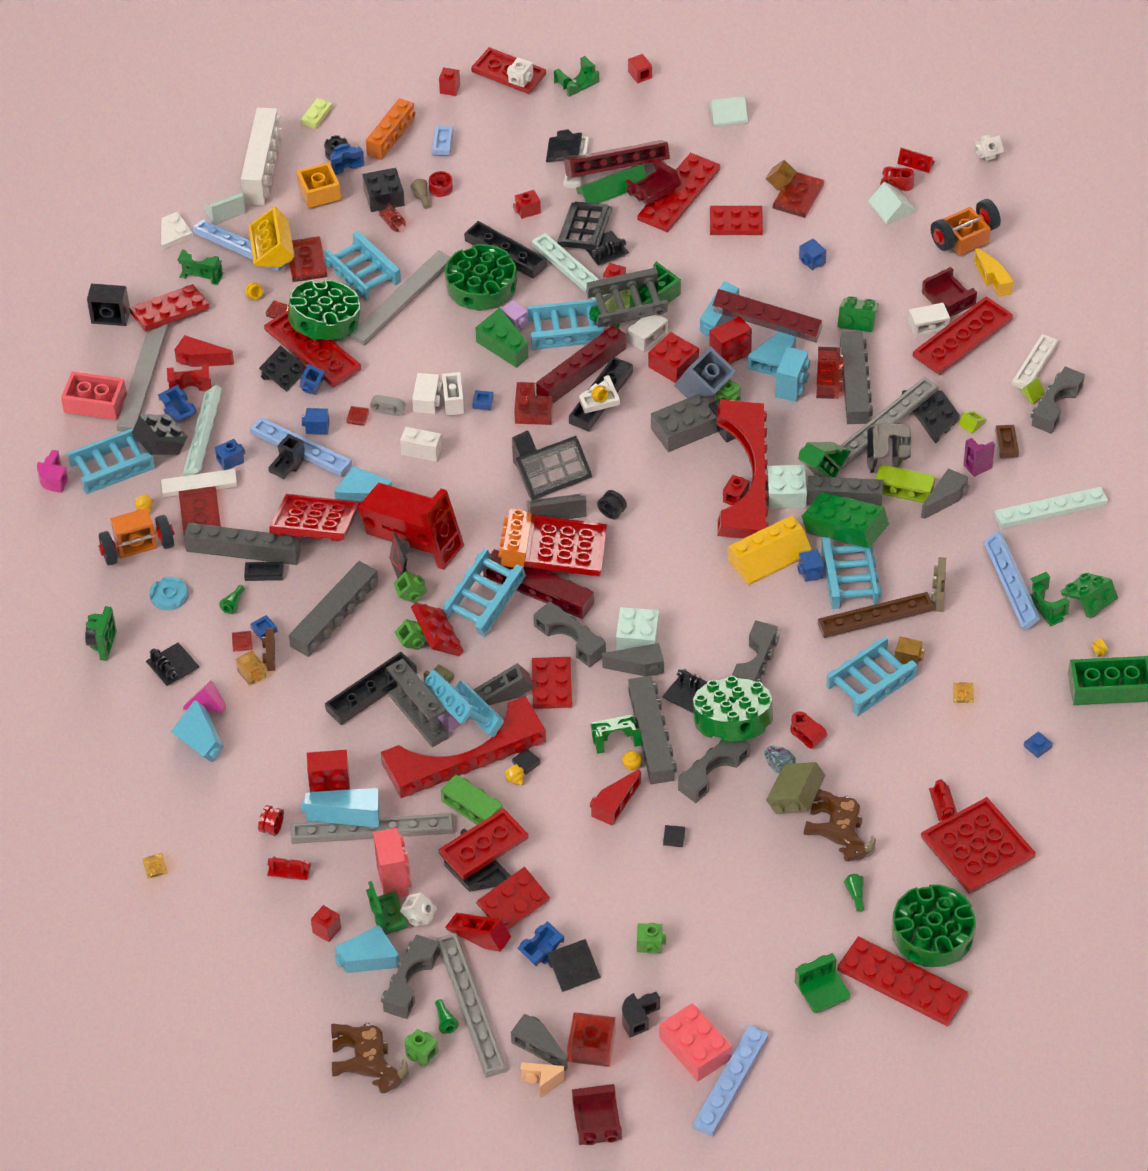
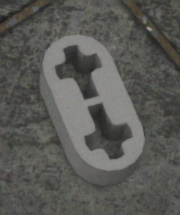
(387, 405)

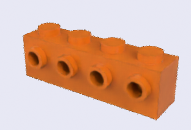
(390, 129)
(514, 538)

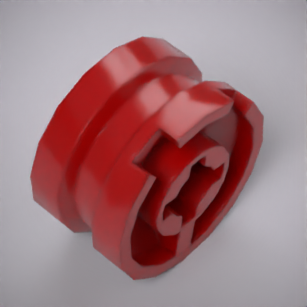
(440, 184)
(271, 820)

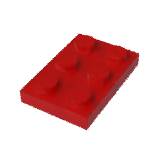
(736, 220)
(437, 629)
(551, 682)
(514, 898)

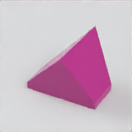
(209, 698)

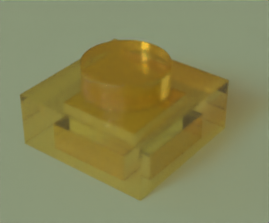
(963, 692)
(154, 865)

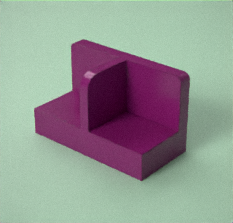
(978, 457)

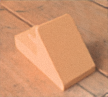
(547, 1075)

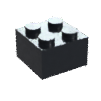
(382, 189)
(108, 304)
(159, 434)

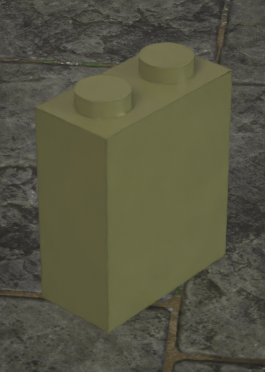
(795, 787)

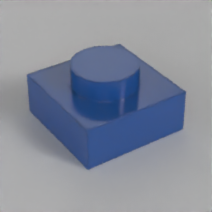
(482, 400)
(261, 624)
(1038, 744)

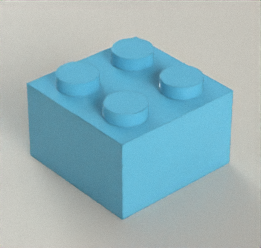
(792, 374)

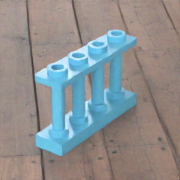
(369, 253)
(562, 337)
(110, 475)
(834, 580)
(493, 607)
(878, 691)
(464, 703)

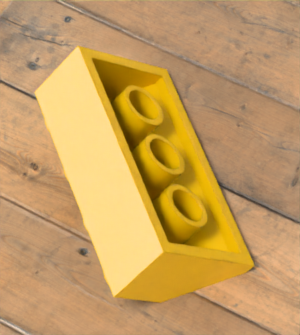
(271, 239)
(768, 550)

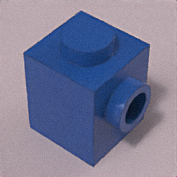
(812, 254)
(311, 379)
(316, 420)
(229, 454)
(810, 565)

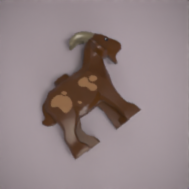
(842, 825)
(369, 1055)

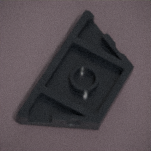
(936, 415)
(487, 877)

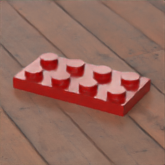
(495, 64)
(169, 307)
(483, 844)

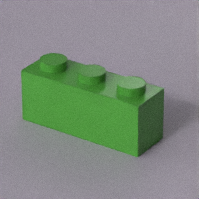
(469, 800)

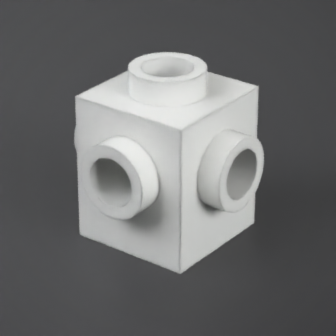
(520, 72)
(988, 146)
(418, 909)

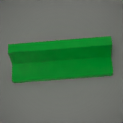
(611, 185)

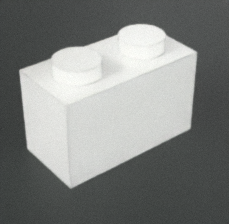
(928, 319)
(647, 331)
(426, 393)
(453, 393)
(421, 444)

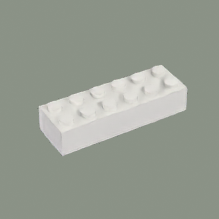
(261, 156)

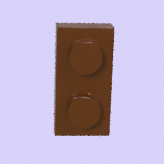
(1007, 441)
(269, 643)

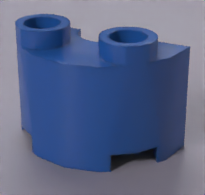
(346, 156)
(176, 404)
(545, 940)

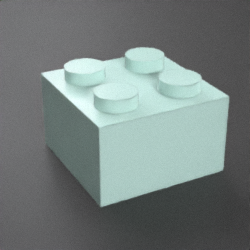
(786, 486)
(636, 627)

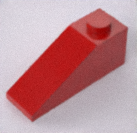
(198, 352)
(614, 798)
(480, 930)

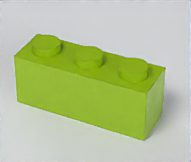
(905, 483)

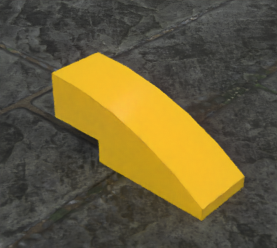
(993, 273)

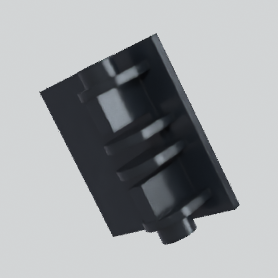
(609, 248)
(282, 368)
(171, 663)
(684, 689)
(573, 965)

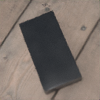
(264, 571)

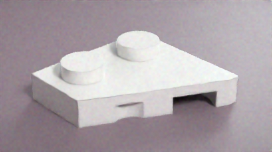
(174, 231)
(590, 405)

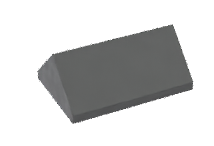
(559, 507)

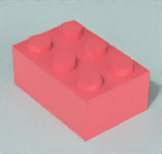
(94, 395)
(392, 862)
(695, 1042)

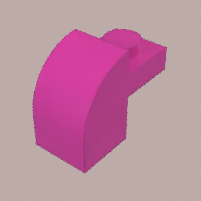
(51, 474)

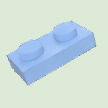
(442, 140)

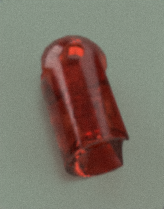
(392, 217)

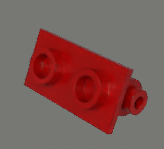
(915, 160)
(942, 800)
(288, 868)

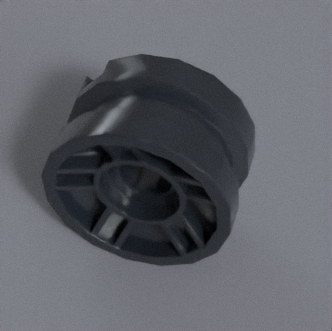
(330, 144)
(612, 504)

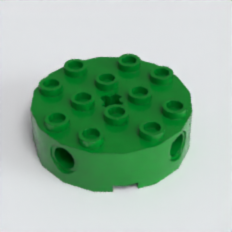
(480, 277)
(323, 309)
(732, 709)
(933, 925)

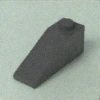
(946, 493)
(638, 660)
(506, 685)
(536, 1039)

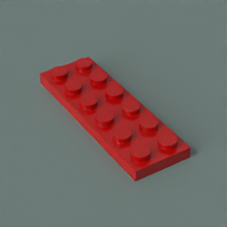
(694, 176)
(962, 335)
(319, 353)
(902, 981)

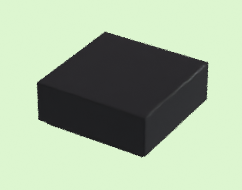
(526, 760)
(674, 836)

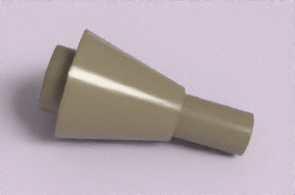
(419, 187)

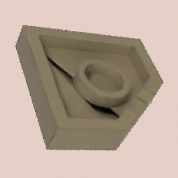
(939, 584)

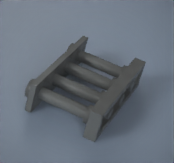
(624, 282)
(417, 703)

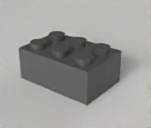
(683, 422)

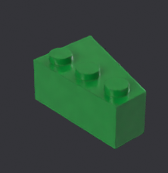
(667, 287)
(502, 338)
(823, 458)

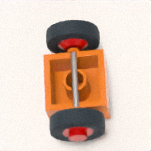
(966, 228)
(135, 535)

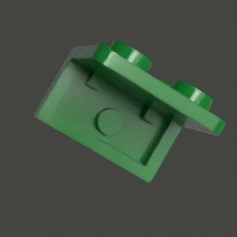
(857, 314)
(1093, 592)
(386, 910)
(821, 983)

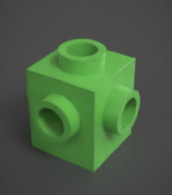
(729, 391)
(410, 587)
(410, 634)
(650, 938)
(421, 1047)

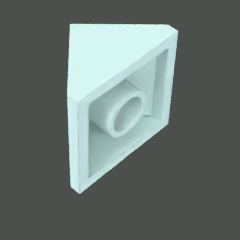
(728, 111)
(890, 203)
(225, 208)

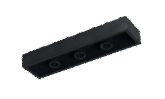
(524, 258)
(619, 373)
(365, 691)

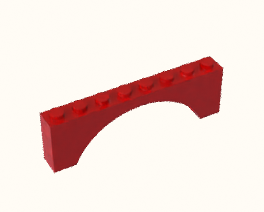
(746, 424)
(416, 772)

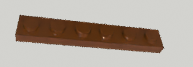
(875, 614)

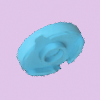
(169, 593)

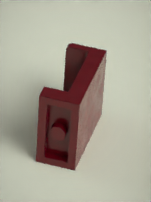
(655, 184)
(948, 290)
(596, 1114)

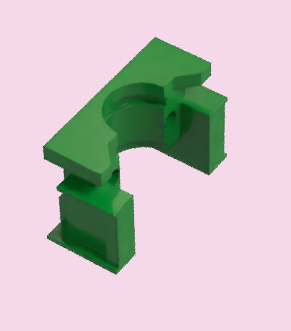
(586, 78)
(209, 268)
(1051, 611)
(602, 728)

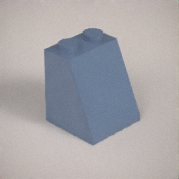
(705, 375)

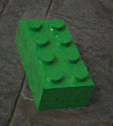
(845, 520)
(1109, 680)

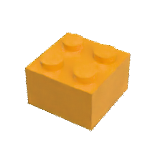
(318, 185)

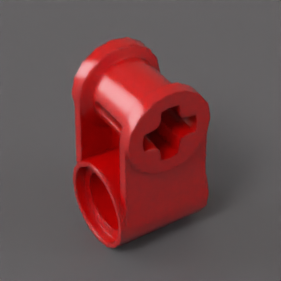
(899, 177)
(807, 730)

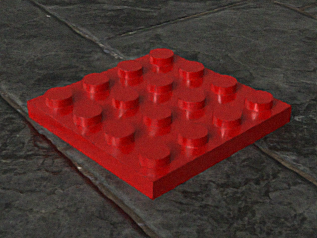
(314, 517)
(565, 545)
(978, 845)

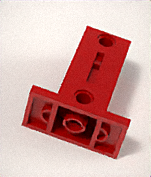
(420, 520)

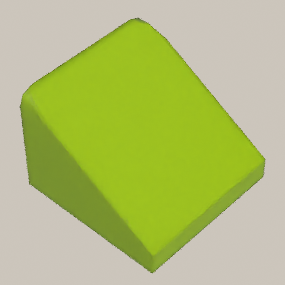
(1033, 390)
(971, 421)

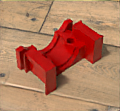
(183, 379)

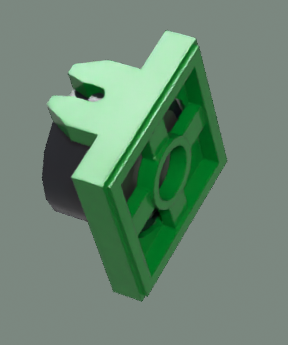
(101, 632)

